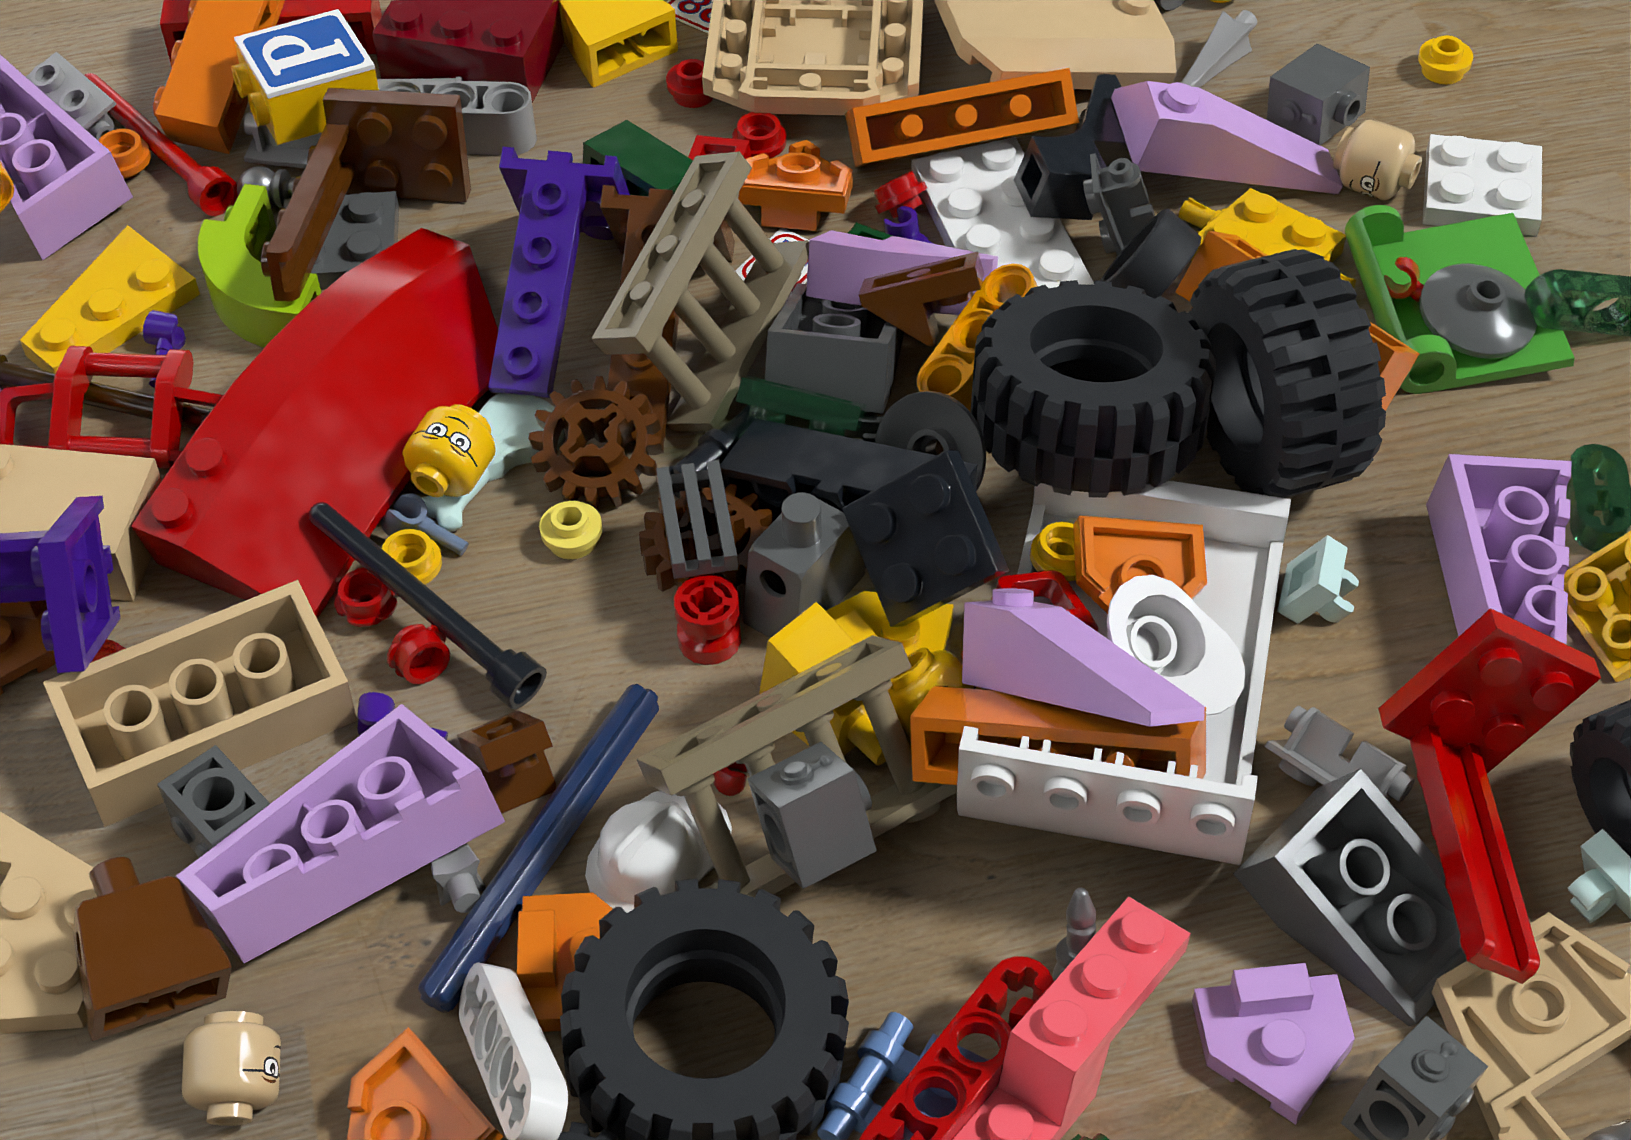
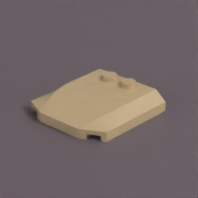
(1053, 35)
(812, 54)

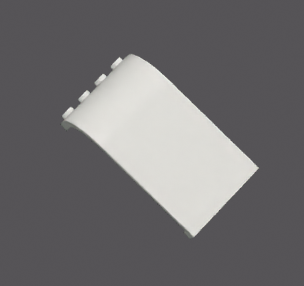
(1136, 804)

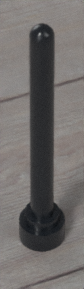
(512, 675)

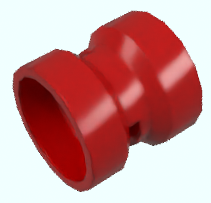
(707, 619)

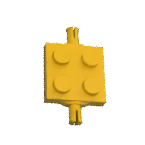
(1267, 226)

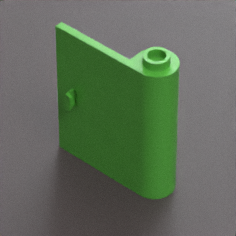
(1497, 242)

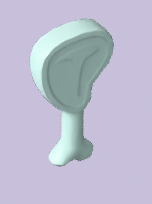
(510, 423)

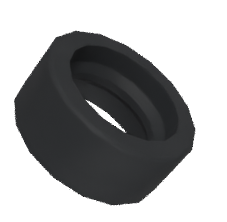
(1155, 255)

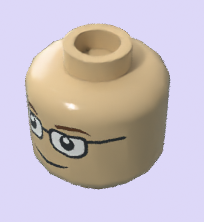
(1377, 159)
(231, 1067)

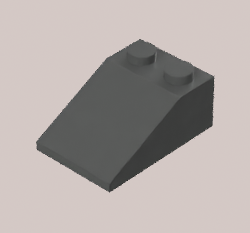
(833, 350)
(1360, 894)

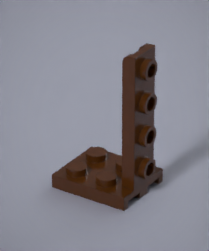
(373, 146)
(631, 224)

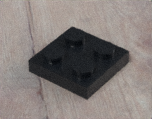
(925, 538)

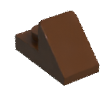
(907, 294)
(511, 758)

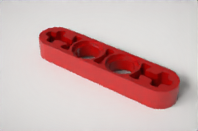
(948, 1069)

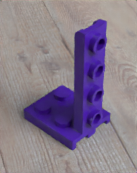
(553, 206)
(70, 573)

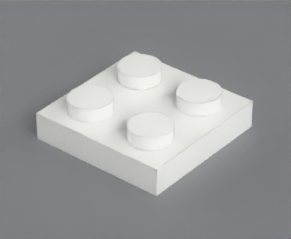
(1482, 180)

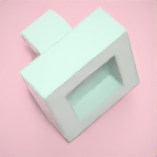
(1318, 583)
(1605, 880)

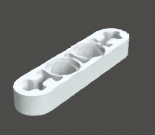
(512, 1054)

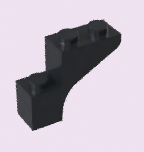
(1056, 167)

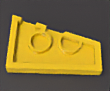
(110, 301)

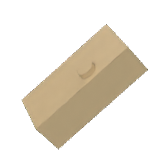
(45, 481)
(235, 680)

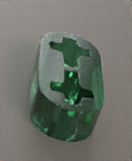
(1611, 498)

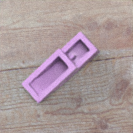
(843, 260)

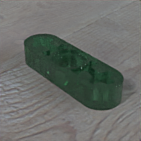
(1568, 300)

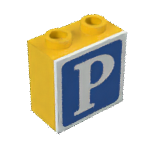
(291, 68)

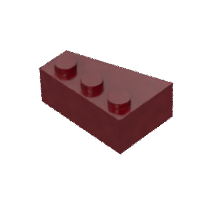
(470, 40)

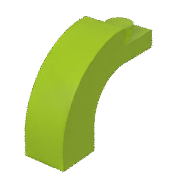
(233, 270)

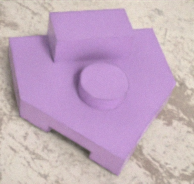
(1275, 1032)

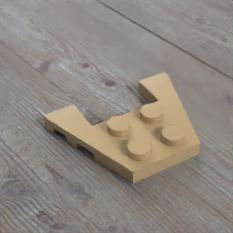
(36, 932)
(1537, 1029)

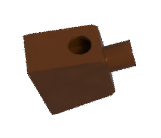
(143, 951)

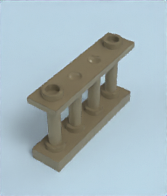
(661, 283)
(802, 705)

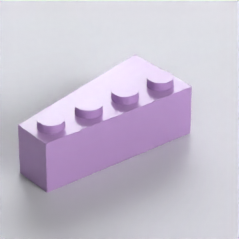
(57, 167)
(1503, 539)
(341, 835)

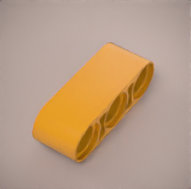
(952, 361)

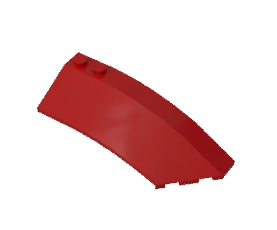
(324, 423)

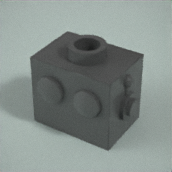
(1318, 94)
(209, 800)
(813, 814)
(1416, 1088)

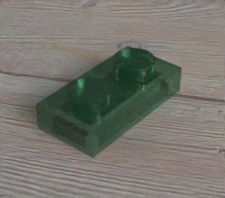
(775, 400)

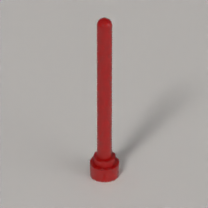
(207, 186)

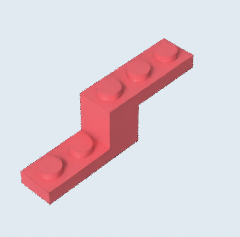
(1065, 1037)

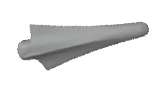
(1224, 46)
(458, 878)

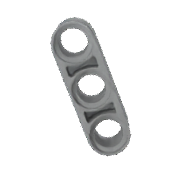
(492, 112)

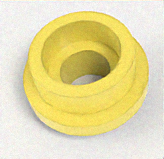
(571, 529)

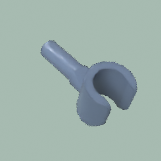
(415, 517)

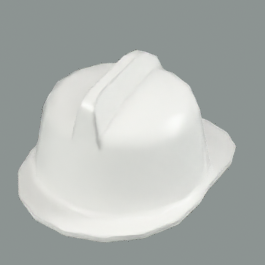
(1177, 641)
(647, 848)

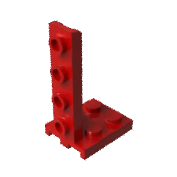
(1462, 721)

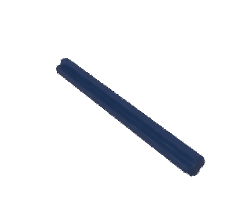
(539, 847)

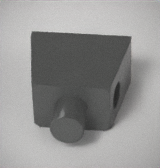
(800, 561)

